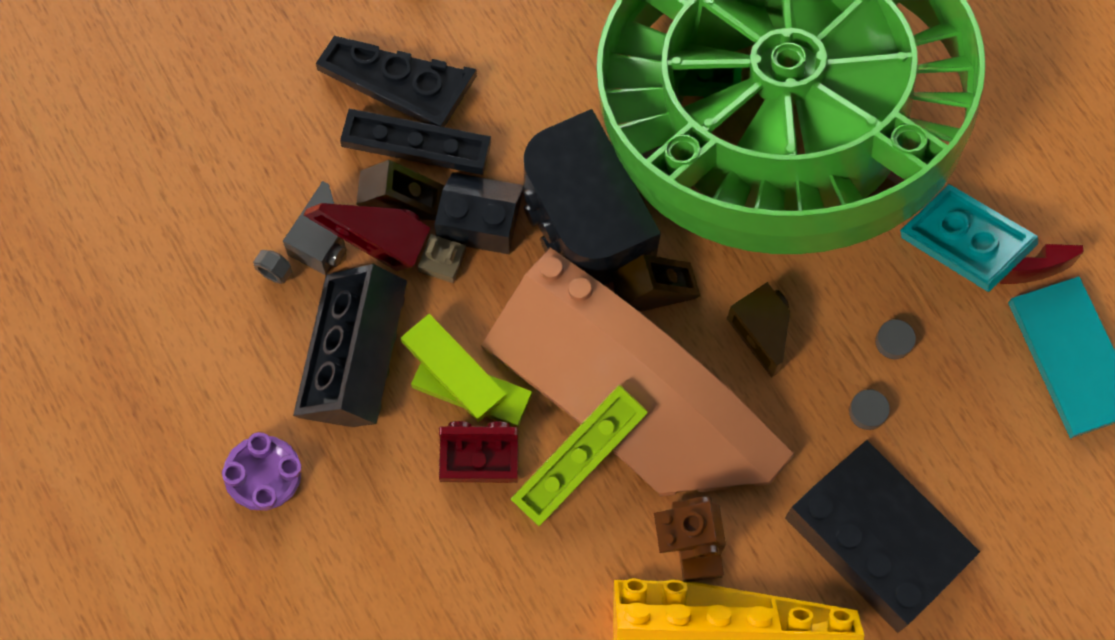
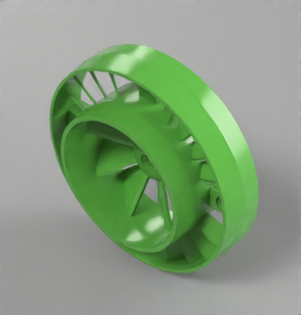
(853, 90)

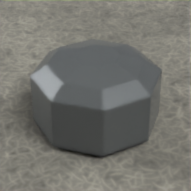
(272, 266)

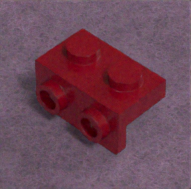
(478, 453)

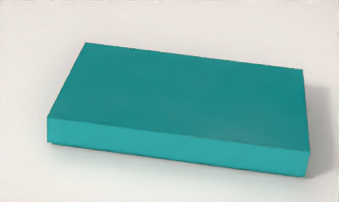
(969, 237)

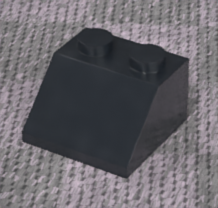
(479, 212)

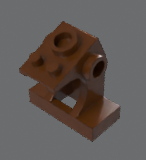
(697, 533)

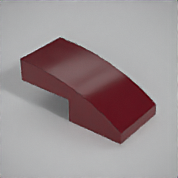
(1048, 262)

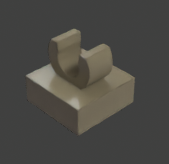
(442, 258)

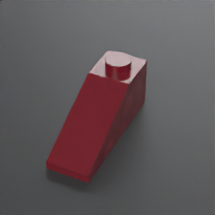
(383, 233)

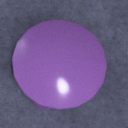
(262, 472)

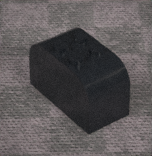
(585, 198)

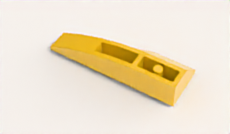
(720, 613)

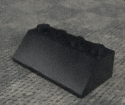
(351, 347)

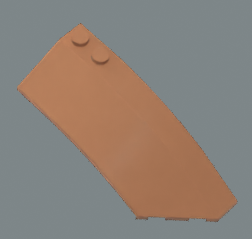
(584, 340)

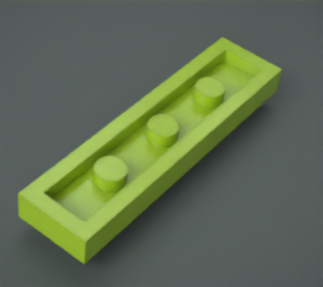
(579, 455)

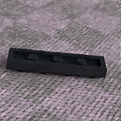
(415, 141)

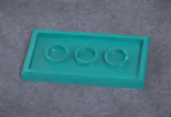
(1070, 353)

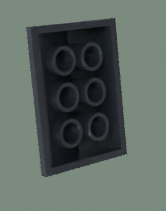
(882, 535)

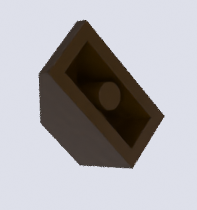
(399, 188)
(655, 282)
(763, 325)

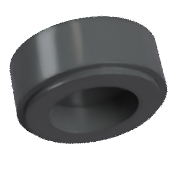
(895, 339)
(869, 409)

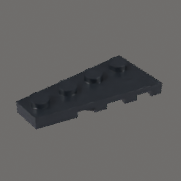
(408, 84)

